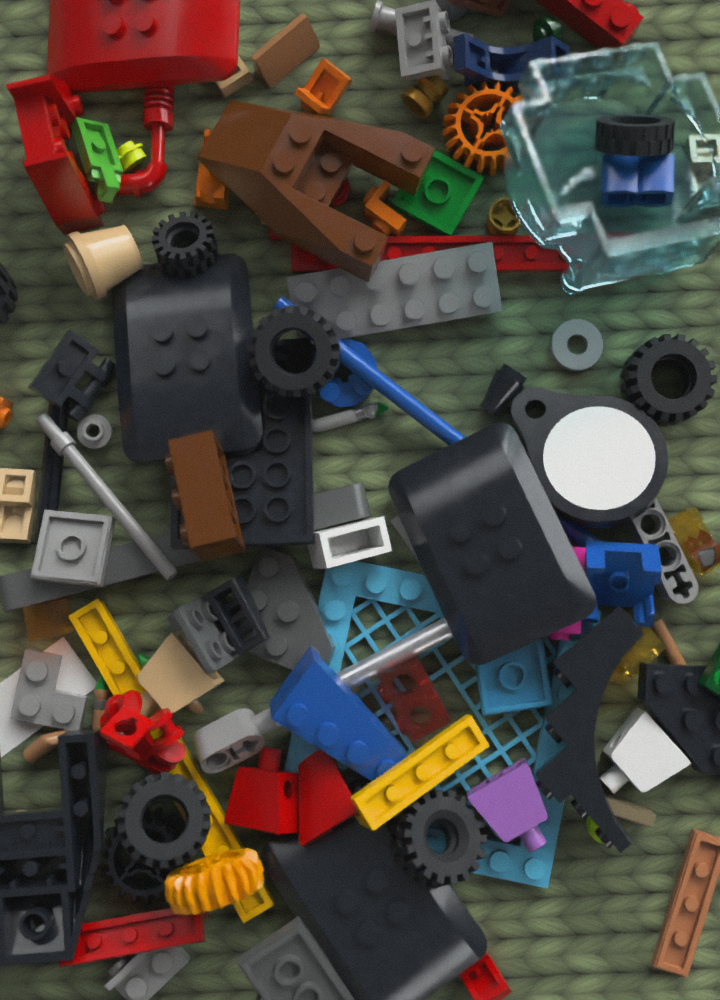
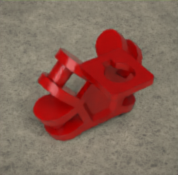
(130, 735)

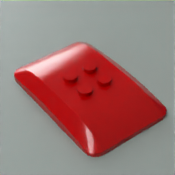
(141, 42)

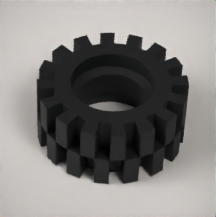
(181, 230)

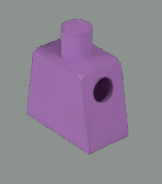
(512, 805)

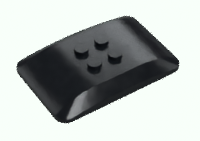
(186, 358)
(491, 544)
(370, 918)

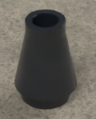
(502, 389)

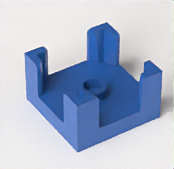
(623, 577)

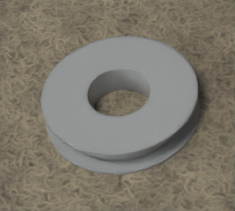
(581, 329)

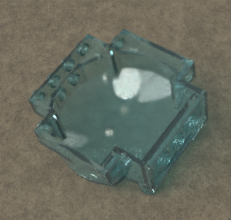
(557, 172)

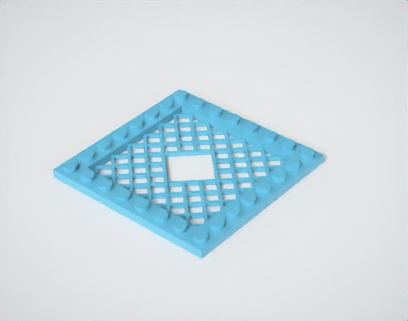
(410, 589)

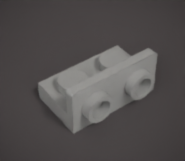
(423, 41)
(145, 973)

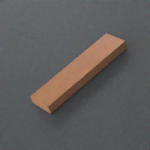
(688, 904)

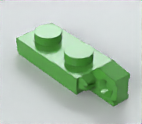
(98, 157)

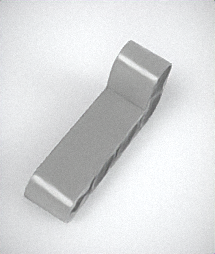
(663, 536)

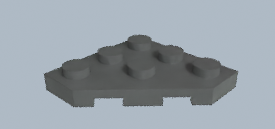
(286, 611)

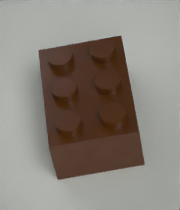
(204, 496)

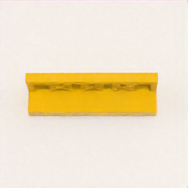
(418, 772)

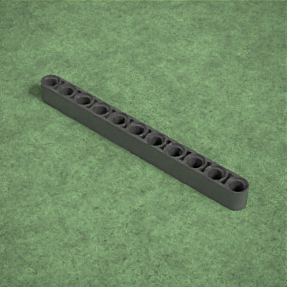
(130, 562)

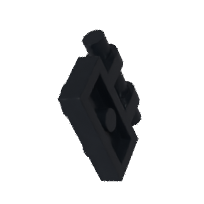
(64, 369)

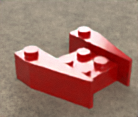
(45, 119)

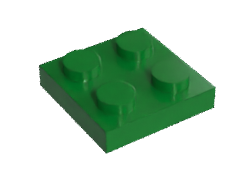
(441, 196)

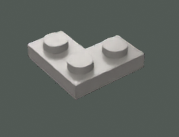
(37, 696)

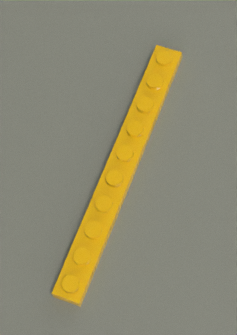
(120, 673)

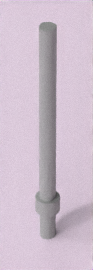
(65, 445)

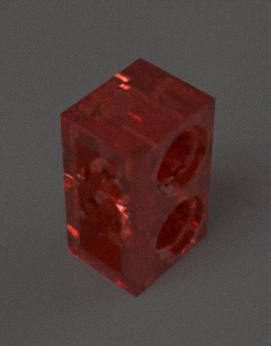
(421, 694)

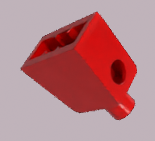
(265, 796)

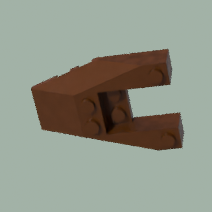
(293, 166)

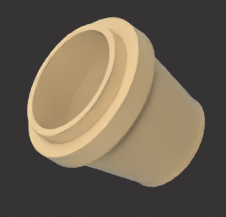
(102, 259)

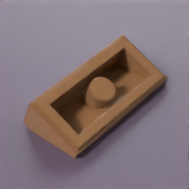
(285, 51)

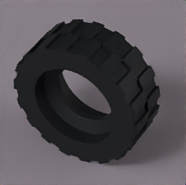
(634, 135)

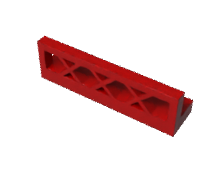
(136, 935)

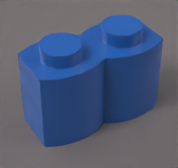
(637, 180)

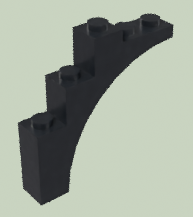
(574, 769)

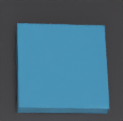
(515, 681)

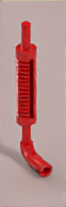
(158, 119)

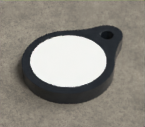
(592, 454)

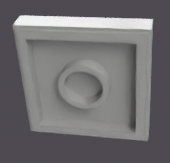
(73, 548)

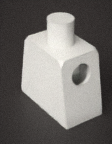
(641, 755)

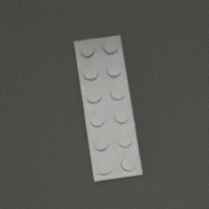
(403, 291)

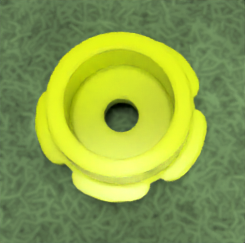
(130, 155)

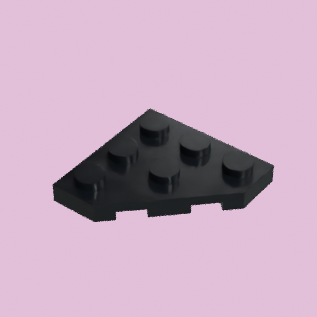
(684, 709)

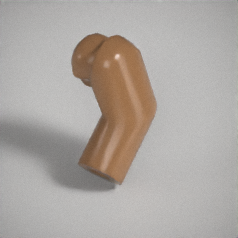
(42, 746)

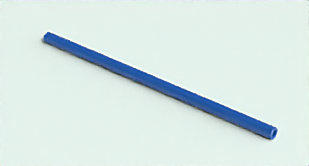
(421, 413)

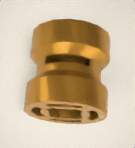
(424, 94)
(503, 212)

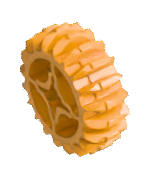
(214, 881)

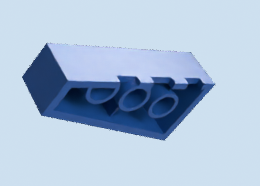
(334, 719)

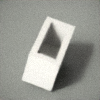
(349, 542)

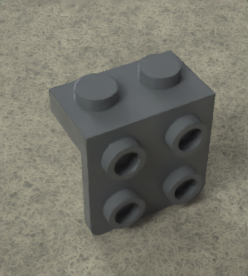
(204, 633)

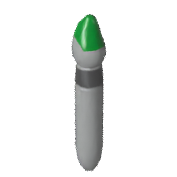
(348, 417)

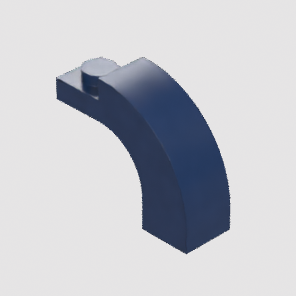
(503, 64)

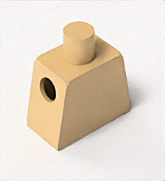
(174, 676)

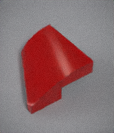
(322, 797)

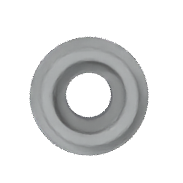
(104, 435)

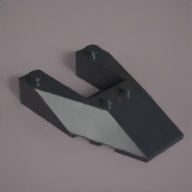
(53, 858)

